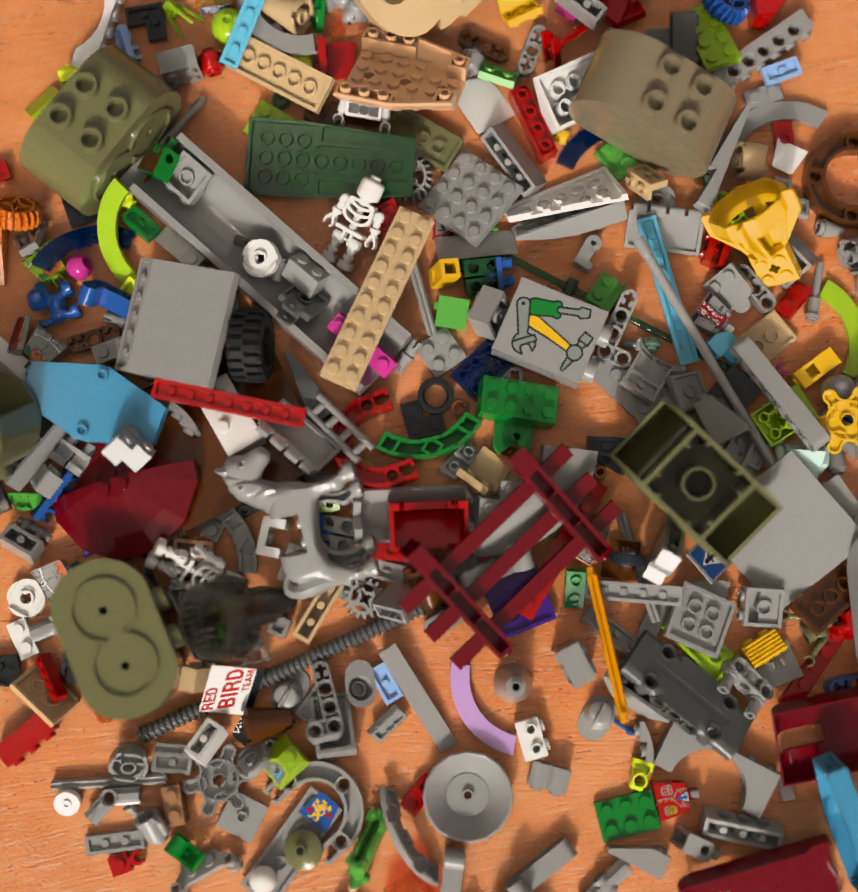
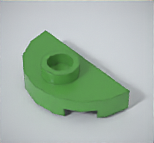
(25, 500)

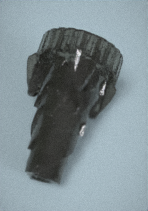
(224, 614)

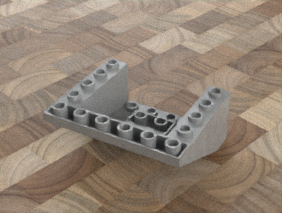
(177, 322)

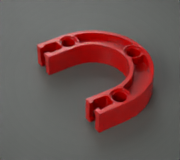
(372, 476)

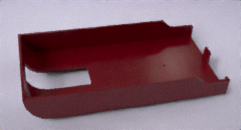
(839, 723)
(788, 868)

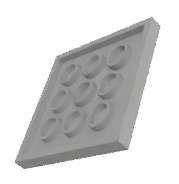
(470, 198)

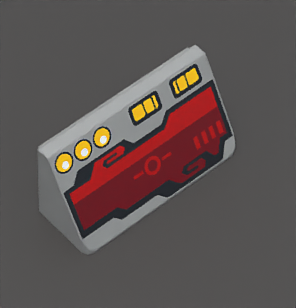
(19, 335)

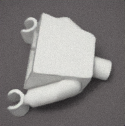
(363, 111)

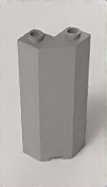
(371, 511)

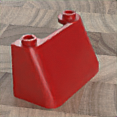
(428, 522)

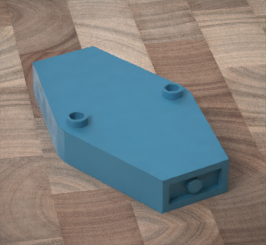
(93, 401)
(840, 809)

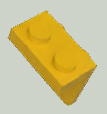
(517, 11)

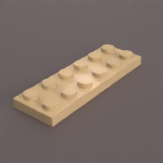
(285, 75)

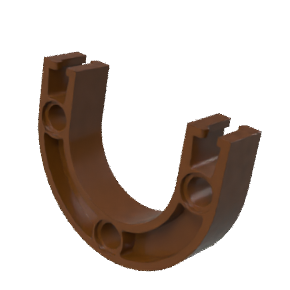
(817, 192)

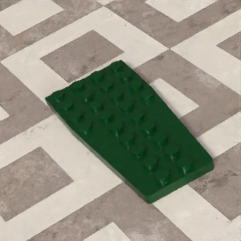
(324, 160)

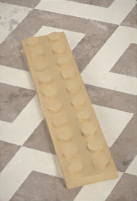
(377, 299)

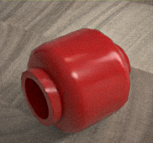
(210, 62)

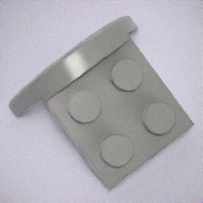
(647, 374)

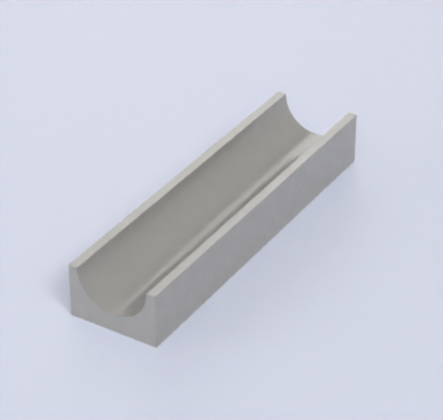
(232, 210)

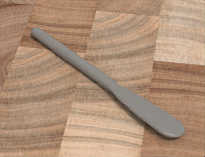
(136, 176)

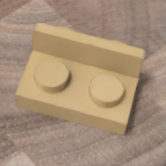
(644, 180)

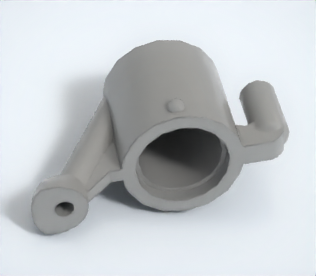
(150, 824)

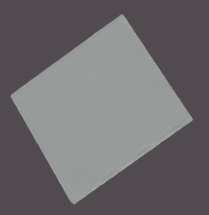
(801, 539)

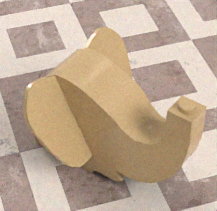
(414, 17)

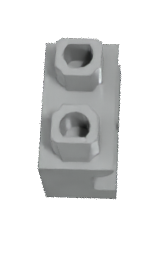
(72, 457)

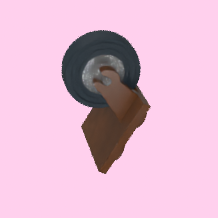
(623, 560)

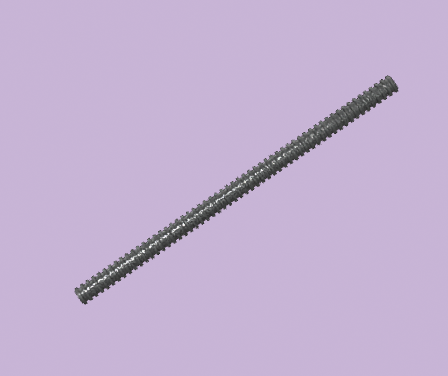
(280, 671)

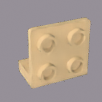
(485, 472)

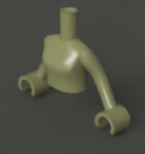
(810, 636)

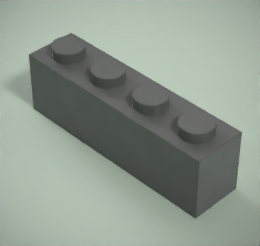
(683, 33)

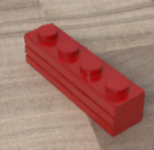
(51, 676)

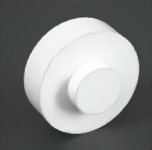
(67, 802)

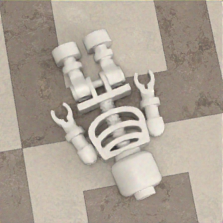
(369, 192)
(206, 568)

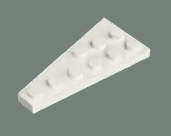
(582, 192)

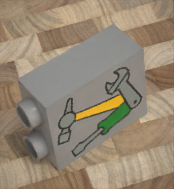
(552, 334)

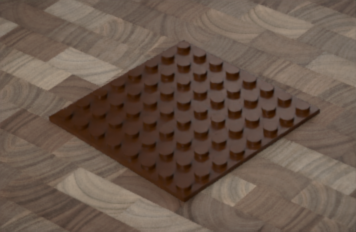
(176, 446)

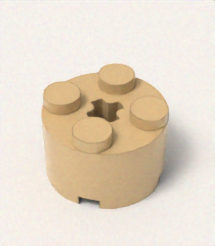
(749, 161)

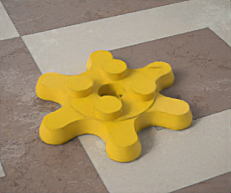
(833, 419)

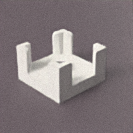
(267, 535)

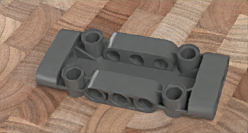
(686, 694)

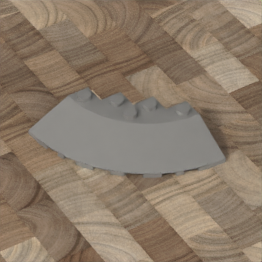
(533, 508)

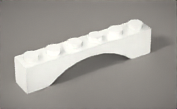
(101, 35)

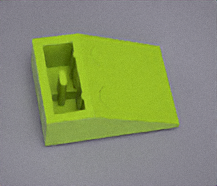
(772, 424)

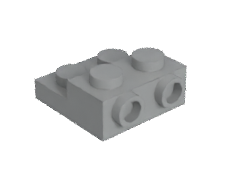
(189, 179)
(760, 606)

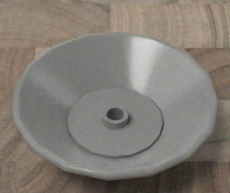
(472, 817)

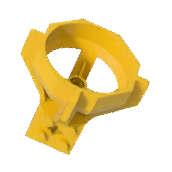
(763, 236)

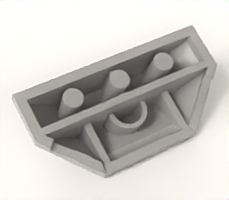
(637, 702)

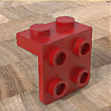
(336, 58)

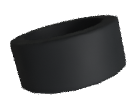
(435, 381)

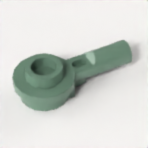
(651, 343)

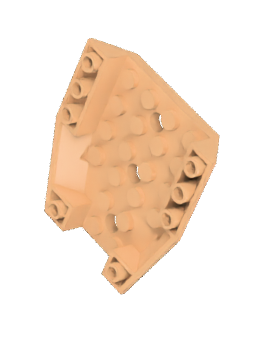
(430, 72)

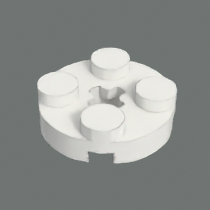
(271, 258)
(16, 600)

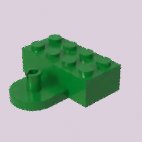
(515, 409)

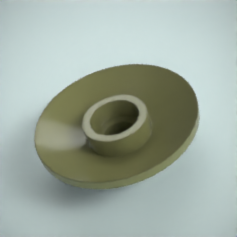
(312, 849)

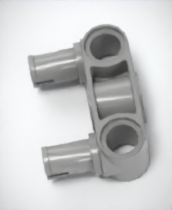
(748, 681)

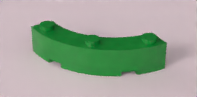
(431, 447)

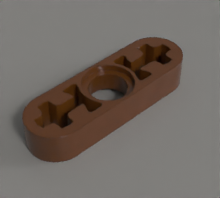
(481, 39)
(79, 337)

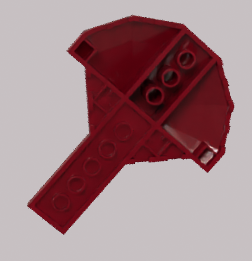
(127, 511)

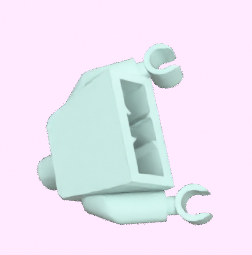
(814, 461)

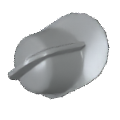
(360, 683)
(290, 691)
(596, 717)

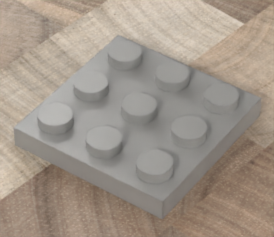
(700, 621)

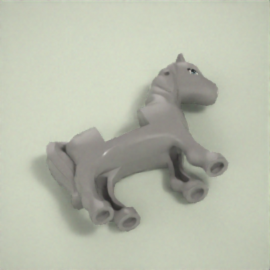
(318, 565)

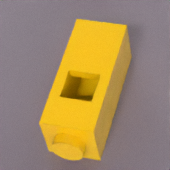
(444, 273)
(814, 368)

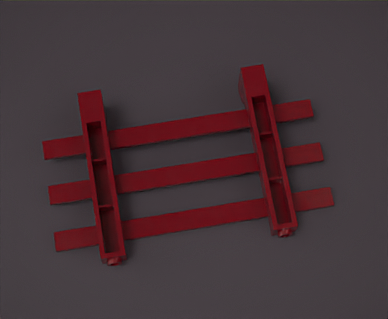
(463, 603)

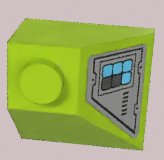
(285, 761)

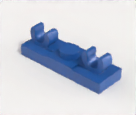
(44, 506)

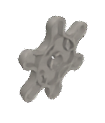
(205, 782)

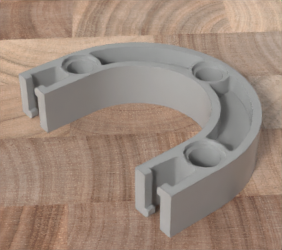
(352, 798)

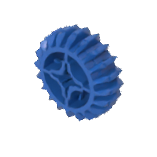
(727, 10)

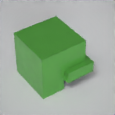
(451, 312)

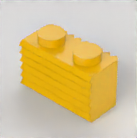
(764, 648)

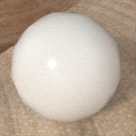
(263, 879)

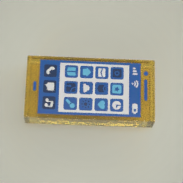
(207, 7)

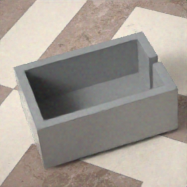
(576, 668)

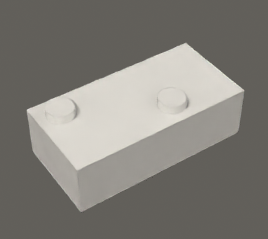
(233, 431)

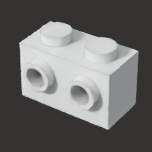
(531, 738)
(206, 742)

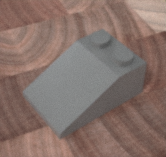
(342, 746)

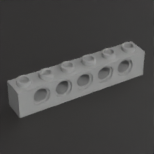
(797, 22)

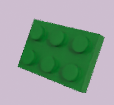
(627, 815)

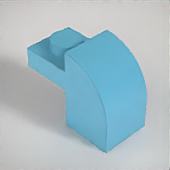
(720, 344)

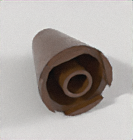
(264, 723)

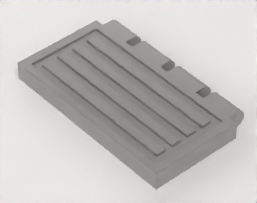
(679, 232)
(304, 445)

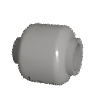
(476, 60)

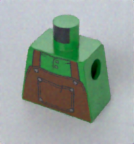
(160, 160)

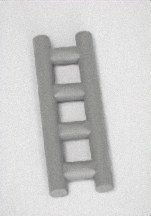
(339, 440)

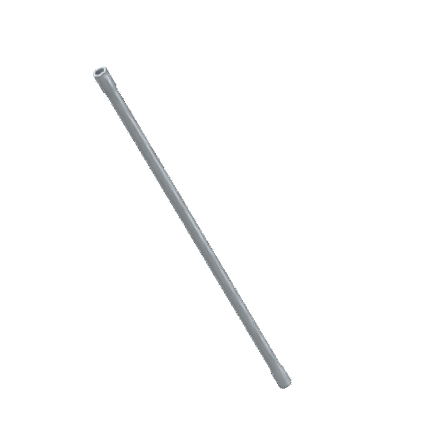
(646, 252)

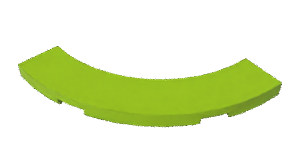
(108, 230)
(848, 312)

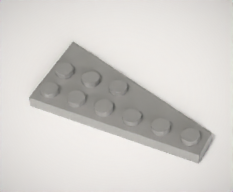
(608, 378)

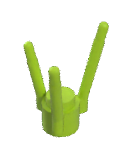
(174, 10)

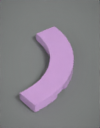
(473, 717)

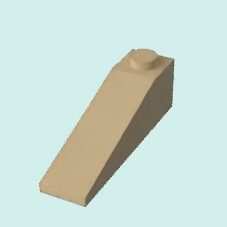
(316, 614)

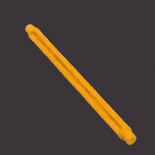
(608, 647)

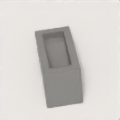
(785, 793)

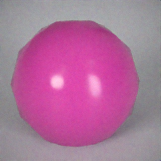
(79, 266)

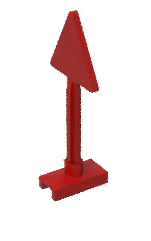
(553, 44)

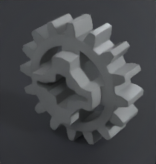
(355, 600)

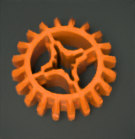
(19, 213)

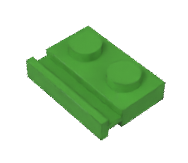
(615, 160)
(605, 292)

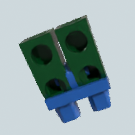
(491, 270)

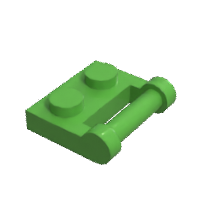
(498, 75)

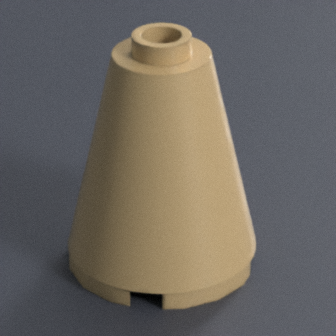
(290, 14)

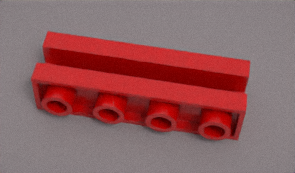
(532, 123)
(715, 252)

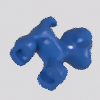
(41, 298)

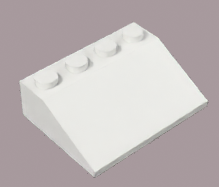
(557, 90)

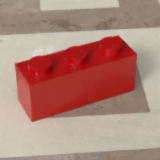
(25, 740)

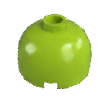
(222, 24)

